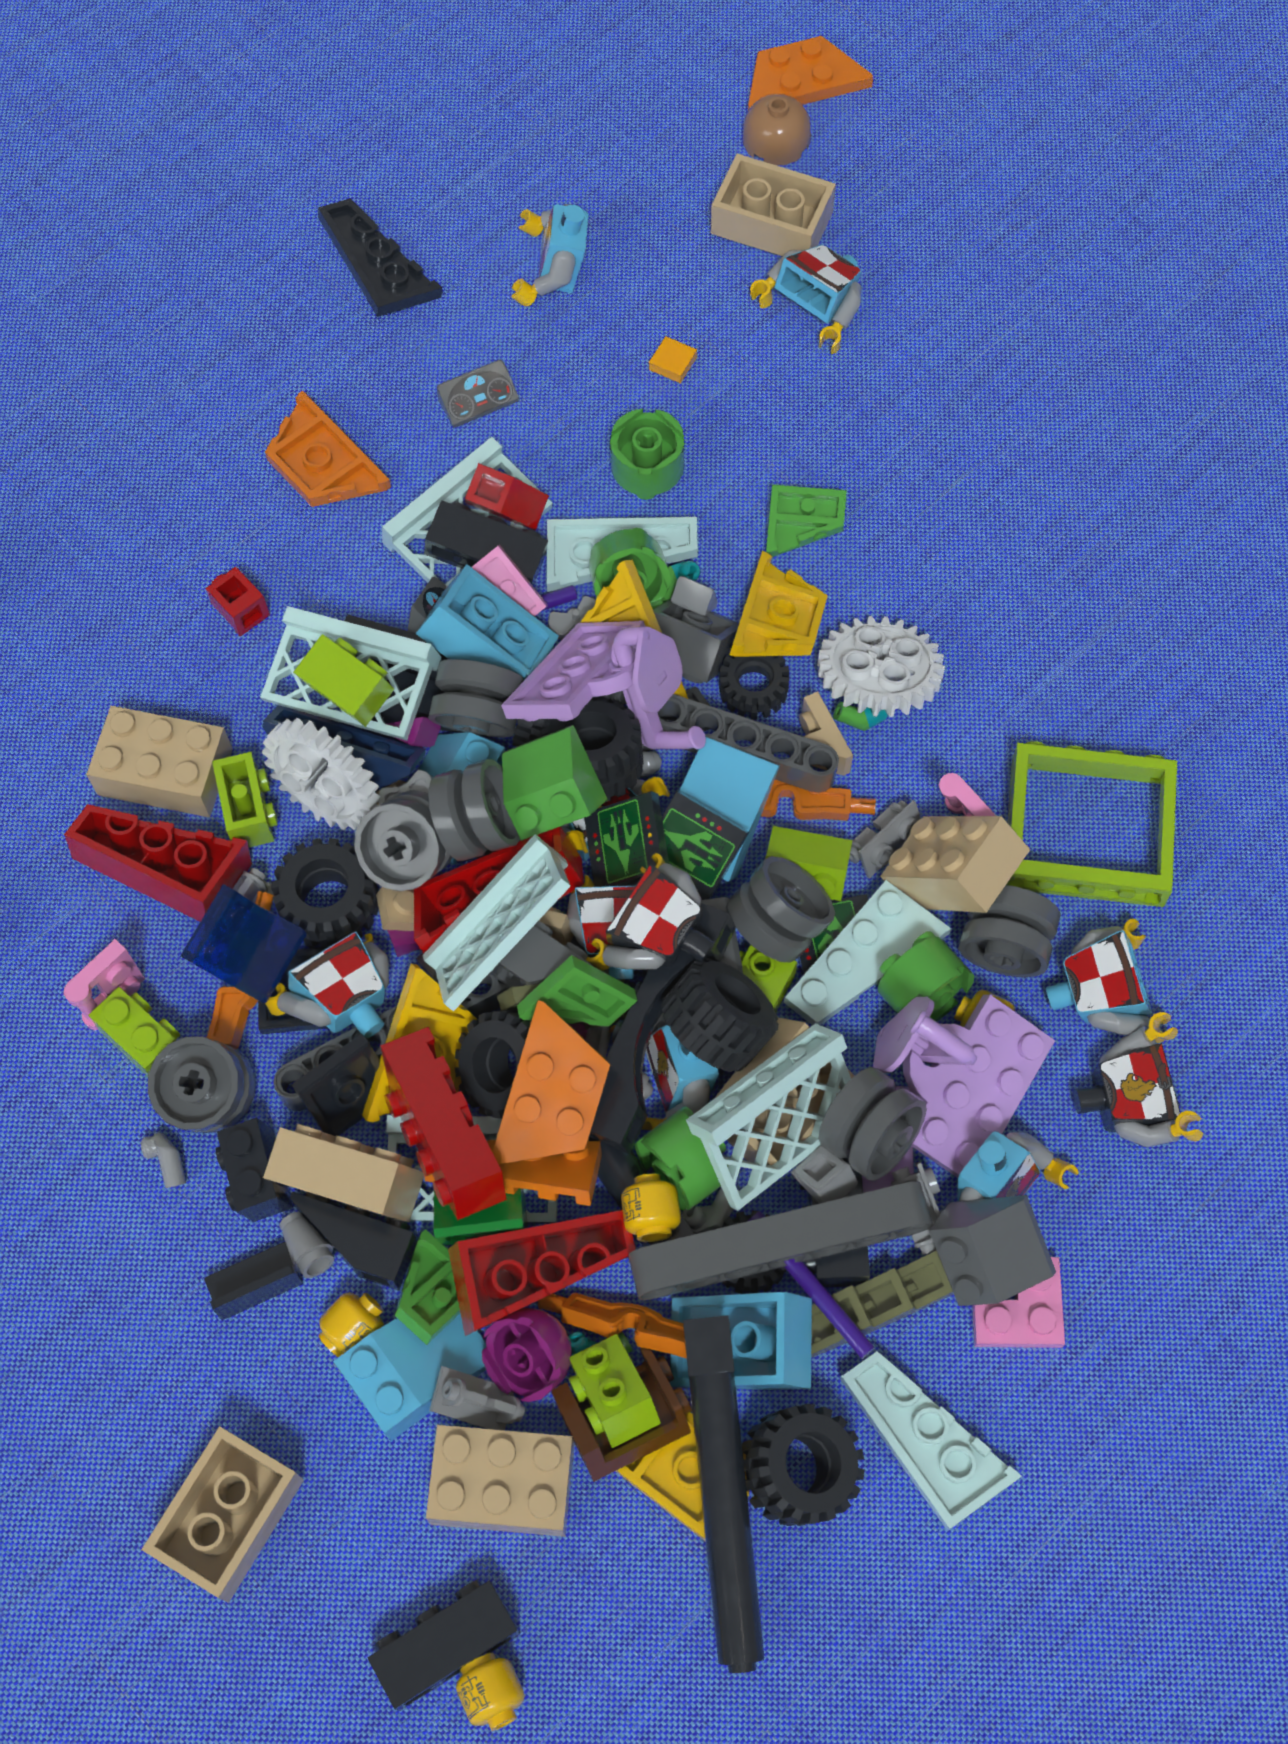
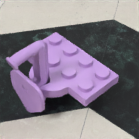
(603, 661)
(973, 1076)

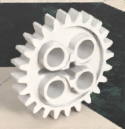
(880, 666)
(299, 757)

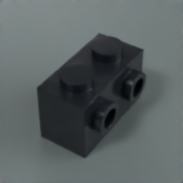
(244, 1157)

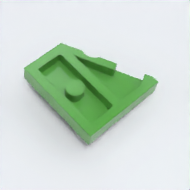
(803, 516)
(580, 995)
(429, 1290)

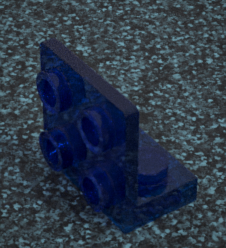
(243, 944)

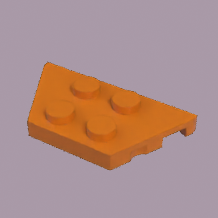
(807, 71)
(321, 458)
(552, 1092)

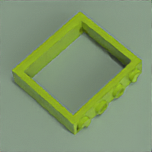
(1090, 881)

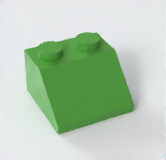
(549, 783)

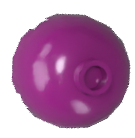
(527, 1353)

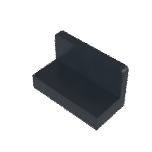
(252, 1281)

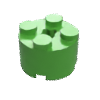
(647, 452)
(646, 555)
(925, 971)
(679, 1159)

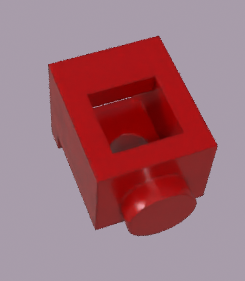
(237, 601)

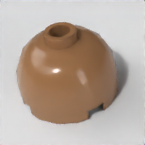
(777, 129)

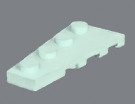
(573, 539)
(852, 961)
(935, 1451)

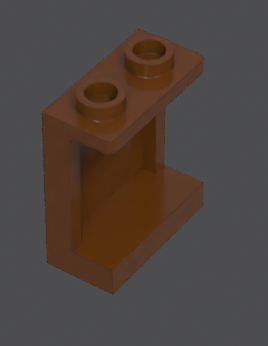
(596, 1450)

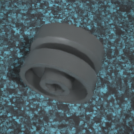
(474, 697)
(471, 810)
(399, 842)
(781, 909)
(1012, 934)
(177, 1079)
(872, 1123)

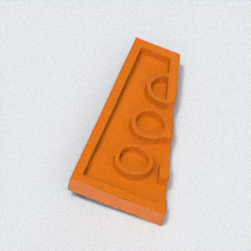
(553, 1175)

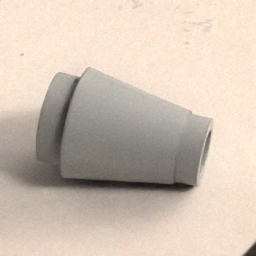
(306, 1246)

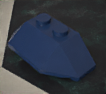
(383, 754)

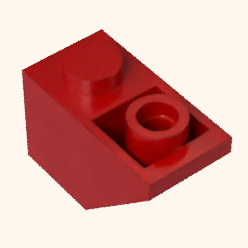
(506, 497)

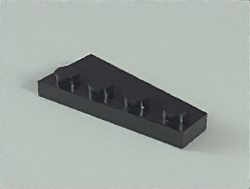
(376, 262)

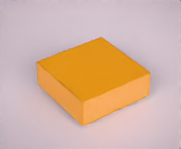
(673, 359)

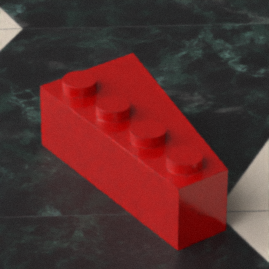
(158, 859)
(449, 894)
(440, 1126)
(525, 1265)

